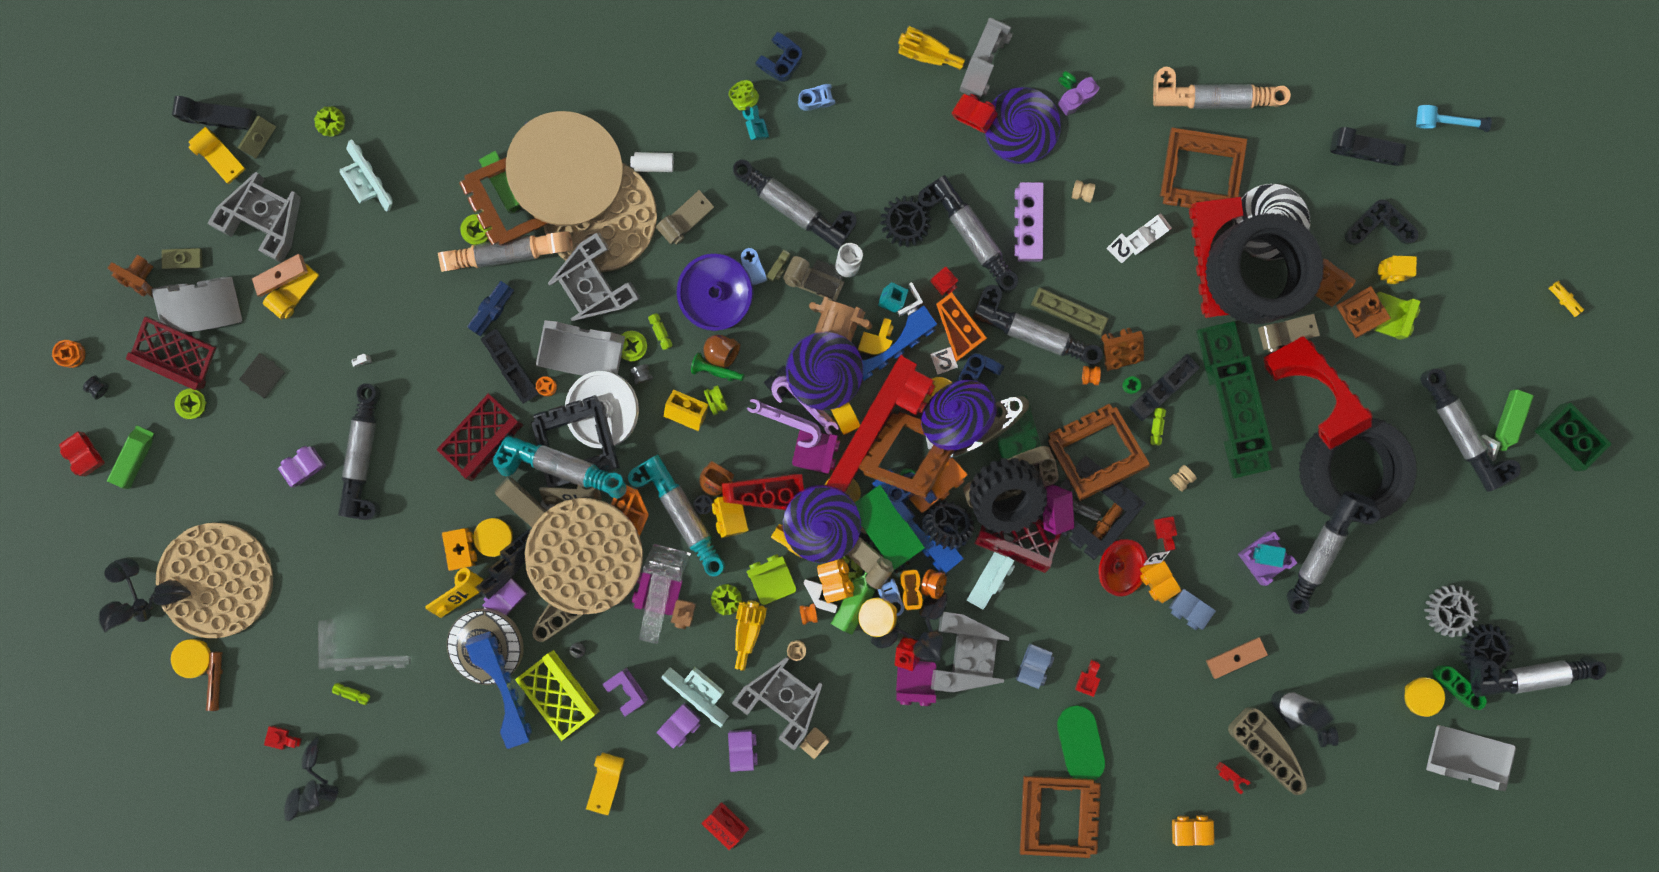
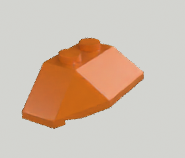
(633, 507)

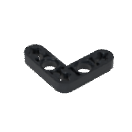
(1384, 218)

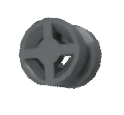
(641, 374)

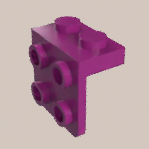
(817, 457)
(640, 597)
(916, 684)

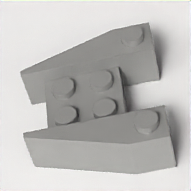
(980, 67)
(264, 212)
(587, 284)
(972, 656)
(785, 696)

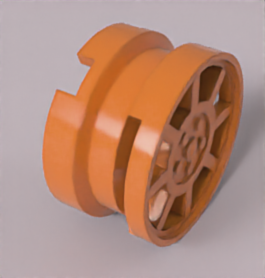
(68, 353)
(933, 584)

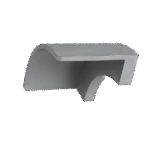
(198, 307)
(579, 350)
(1471, 756)

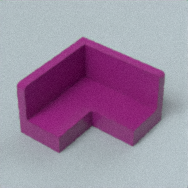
(1059, 510)

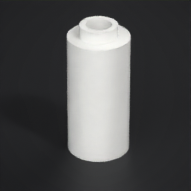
(652, 162)

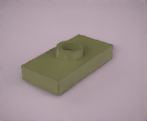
(256, 137)
(182, 258)

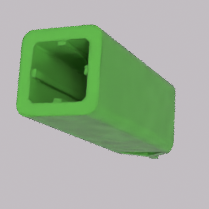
(501, 184)
(1513, 418)
(131, 457)
(847, 614)

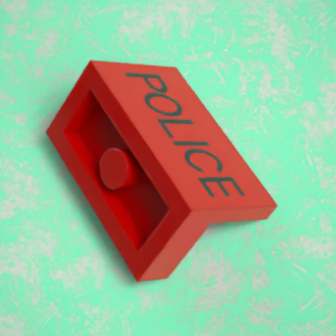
(725, 826)

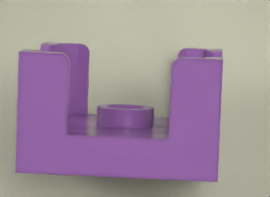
(1262, 572)
(630, 687)

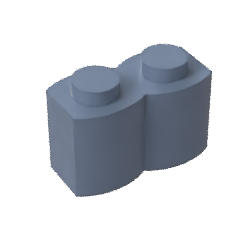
(1191, 609)
(1034, 666)

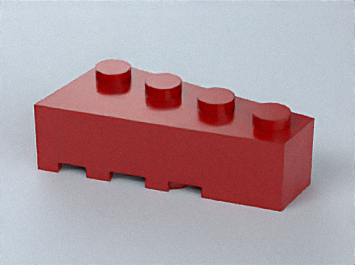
(764, 492)

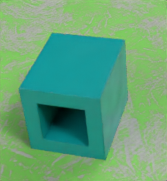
(893, 297)
(1269, 555)

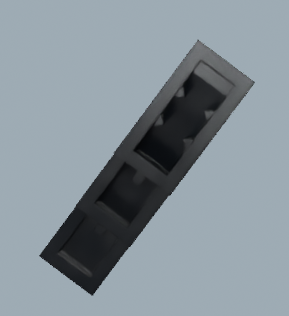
(509, 365)
(1164, 387)
(506, 567)

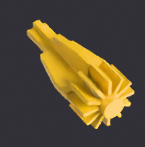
(926, 49)
(747, 630)

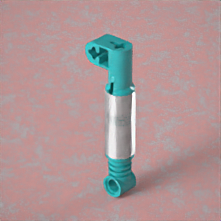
(556, 464)
(679, 509)

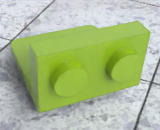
(1401, 314)
(771, 579)

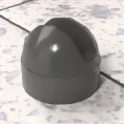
(579, 646)

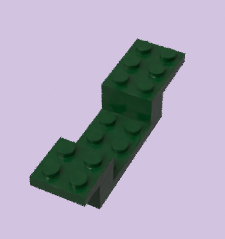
(1237, 398)

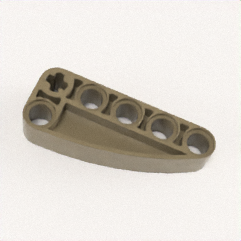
(1001, 423)
(1041, 459)
(520, 501)
(547, 621)
(1268, 741)

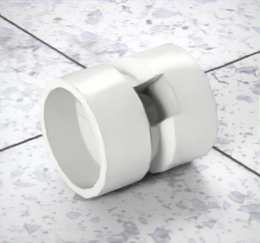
(849, 259)

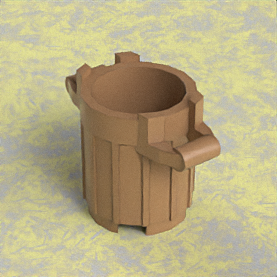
(839, 318)

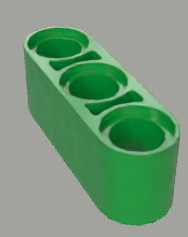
(1450, 683)

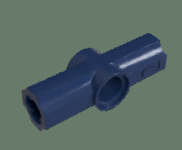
(490, 308)

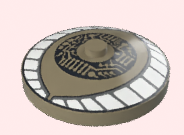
(476, 623)

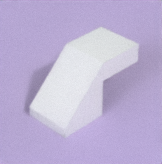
(1148, 233)
(815, 590)

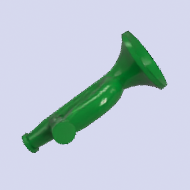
(700, 364)

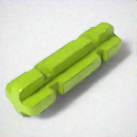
(660, 331)
(1157, 426)
(350, 694)

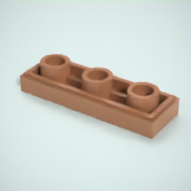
(279, 275)
(1247, 653)

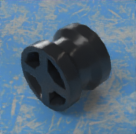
(95, 387)
(703, 506)
(1328, 737)

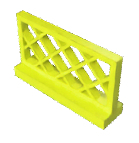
(569, 684)

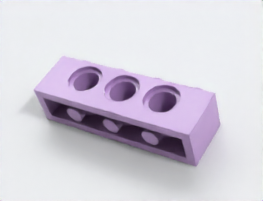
(1034, 192)

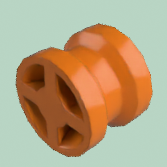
(1091, 375)
(544, 383)
(808, 614)

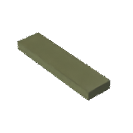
(1069, 311)

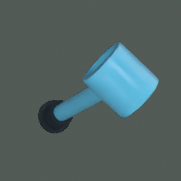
(1428, 117)

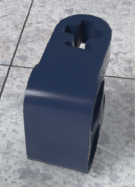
(784, 61)
(986, 363)
(900, 505)

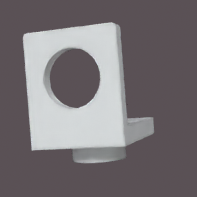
(913, 307)

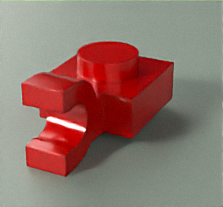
(1165, 529)
(1088, 681)
(278, 738)
(1227, 774)

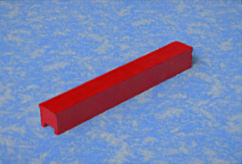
(871, 424)

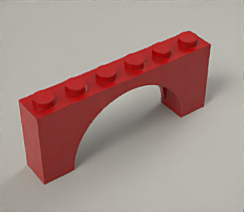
(1207, 220)
(1302, 359)

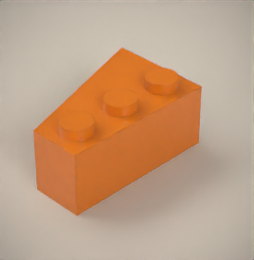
(960, 327)
(950, 477)

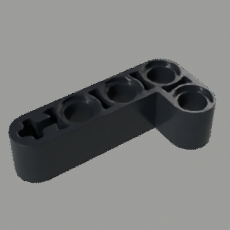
(209, 114)
(1349, 144)

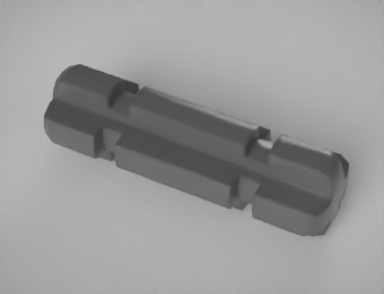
(1086, 510)

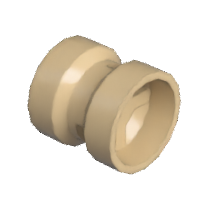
(1083, 191)
(1183, 478)
(796, 650)

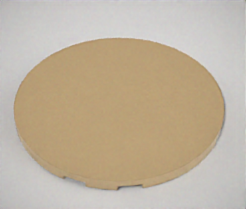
(563, 168)
(624, 225)
(583, 556)
(226, 579)

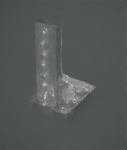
(664, 566)
(327, 648)

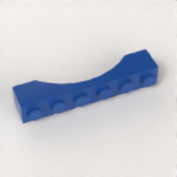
(916, 326)
(944, 558)
(485, 655)

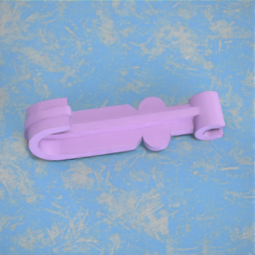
(820, 415)
(789, 419)

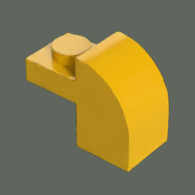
(876, 345)
(845, 418)

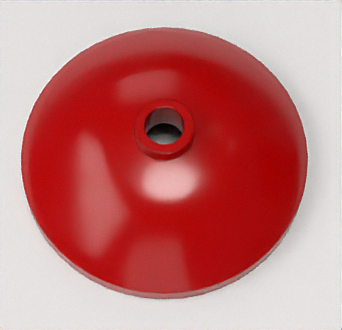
(1121, 567)

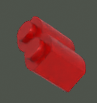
(975, 113)
(915, 392)
(81, 454)

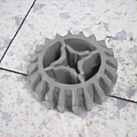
(1455, 604)

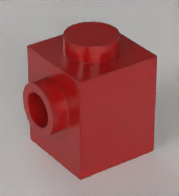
(944, 281)
(904, 654)

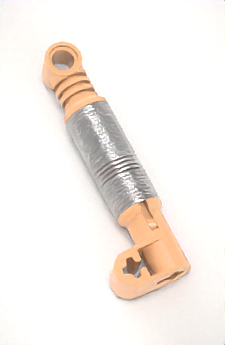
(1214, 96)
(519, 250)

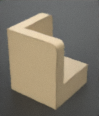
(814, 742)

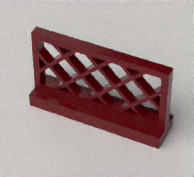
(166, 369)
(487, 450)
(1018, 552)

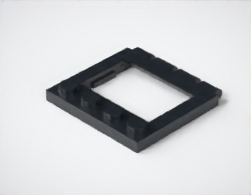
(575, 412)
(1117, 493)

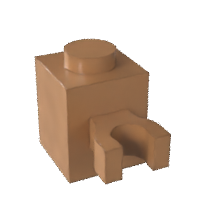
(683, 613)

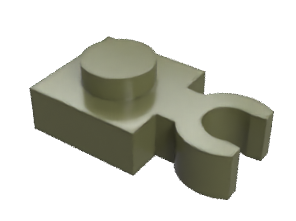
(776, 271)

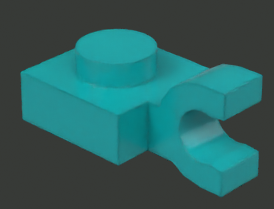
(756, 126)

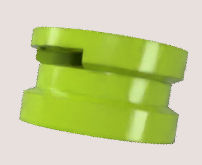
(744, 95)
(718, 400)

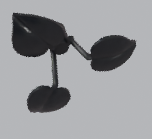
(116, 613)
(930, 643)
(313, 791)

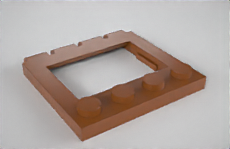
(1201, 143)
(489, 216)
(927, 472)
(1105, 477)
(1032, 814)

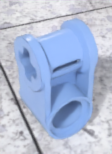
(817, 96)
(754, 268)
(891, 595)

